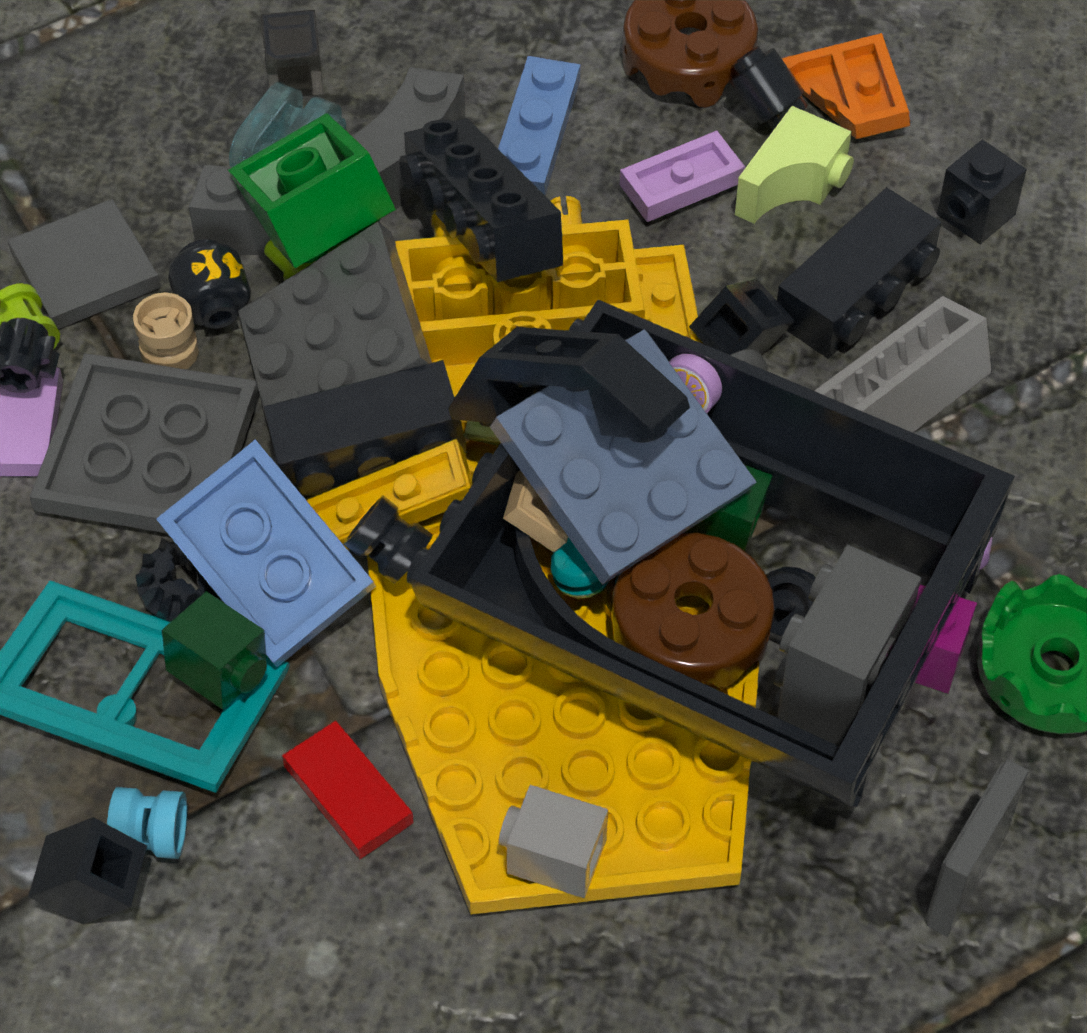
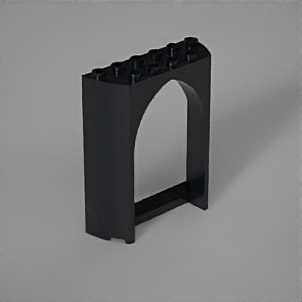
(827, 469)

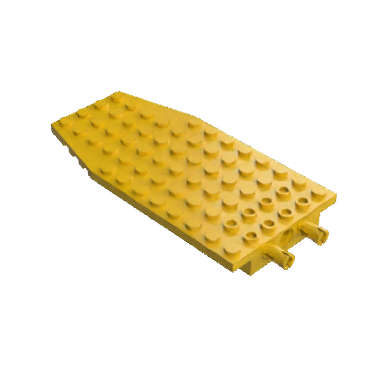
(495, 721)

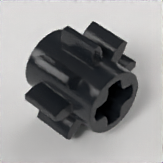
(25, 355)

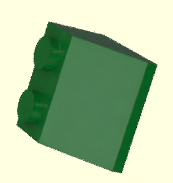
(313, 190)

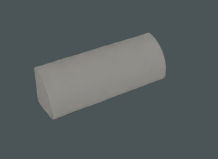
(917, 367)

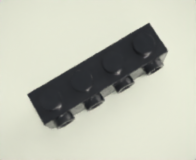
(482, 199)

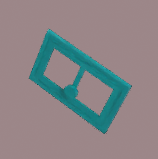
(112, 725)

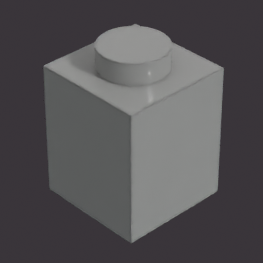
(554, 840)

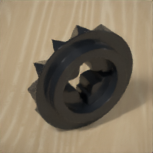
(159, 586)

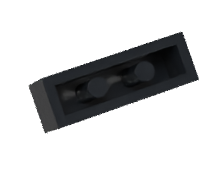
(859, 272)
(362, 427)

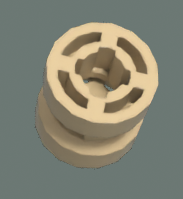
(166, 331)

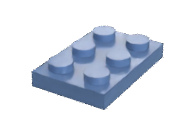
(266, 551)

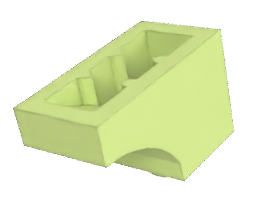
(795, 163)

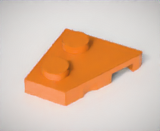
(853, 85)

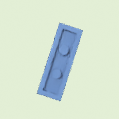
(540, 117)

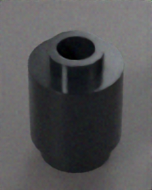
(767, 86)

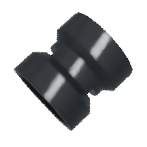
(387, 539)

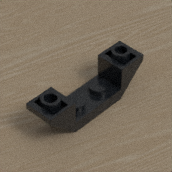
(624, 387)

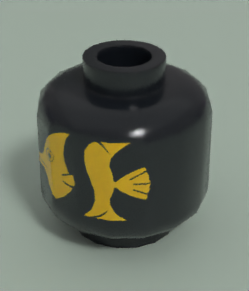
(211, 282)

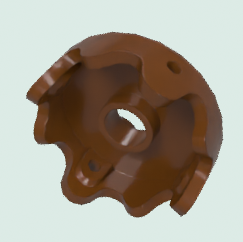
(684, 62)
(706, 645)

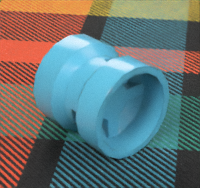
(151, 820)

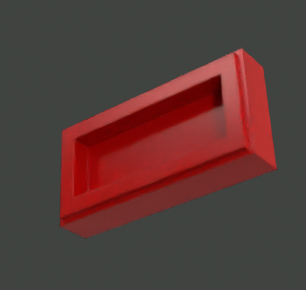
(348, 789)

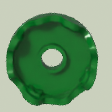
(1011, 647)

